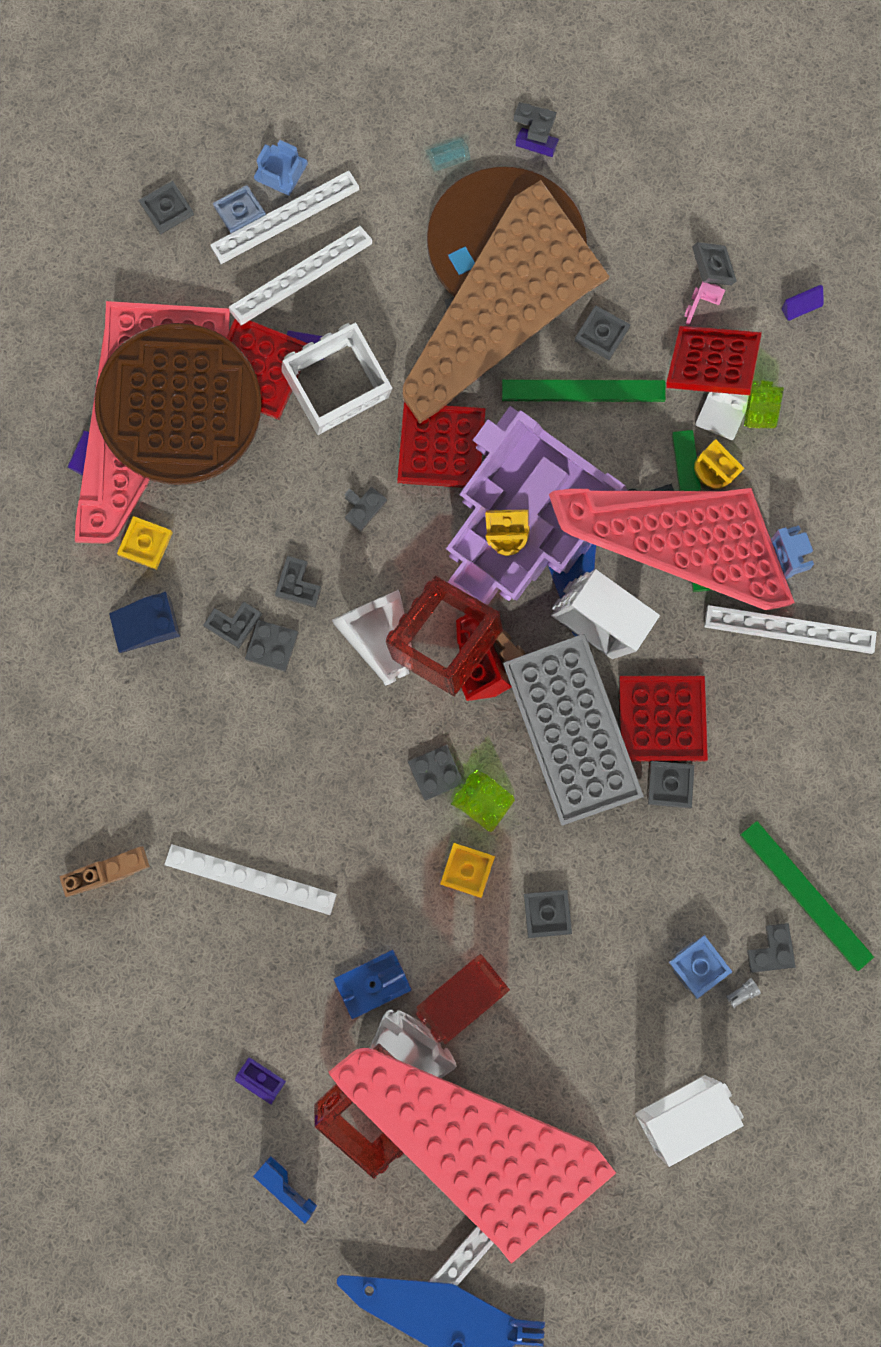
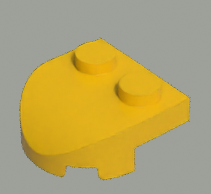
(717, 466)
(507, 530)

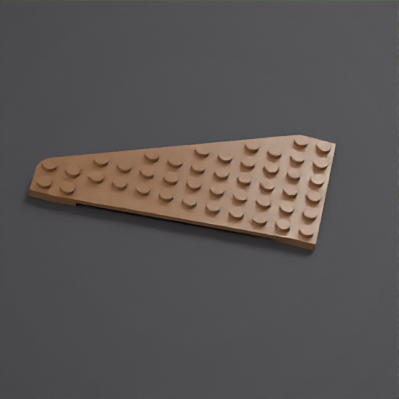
(516, 287)

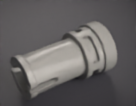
(748, 990)

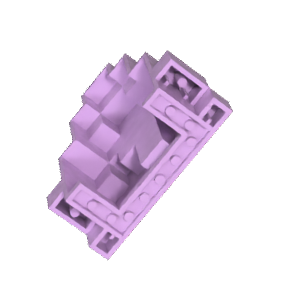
(519, 474)

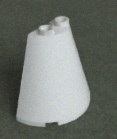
(367, 632)
(413, 1044)

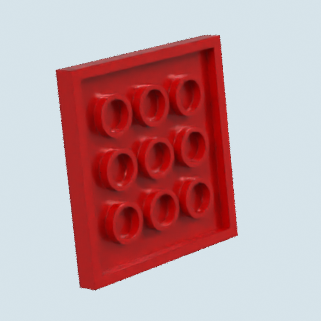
(265, 352)
(714, 360)
(440, 447)
(663, 718)

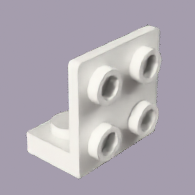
(723, 413)

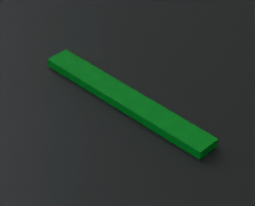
(584, 390)
(685, 459)
(807, 896)

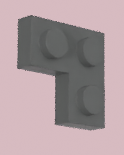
(539, 119)
(292, 586)
(234, 629)
(779, 953)

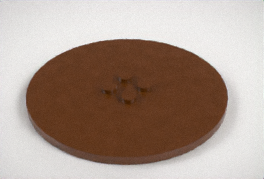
(472, 211)
(178, 404)

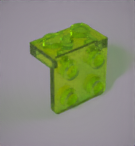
(763, 405)
(483, 800)

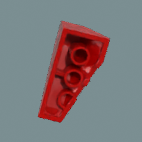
(489, 676)

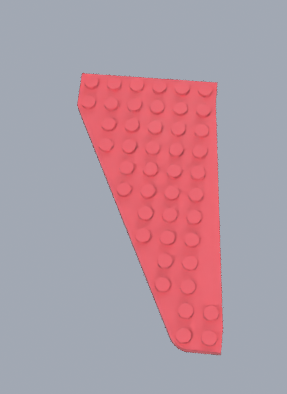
(108, 486)
(690, 534)
(488, 1159)

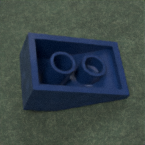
(144, 622)

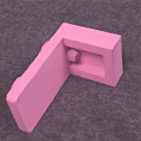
(708, 292)

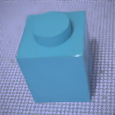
(462, 260)

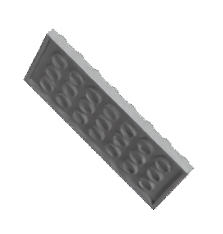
(573, 729)

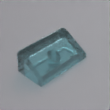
(448, 154)

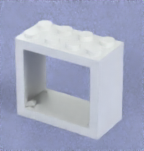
(348, 336)
(605, 614)
(689, 1119)

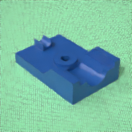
(389, 982)
(275, 1180)

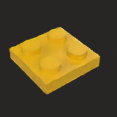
(144, 542)
(467, 870)

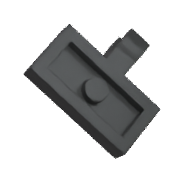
(364, 508)

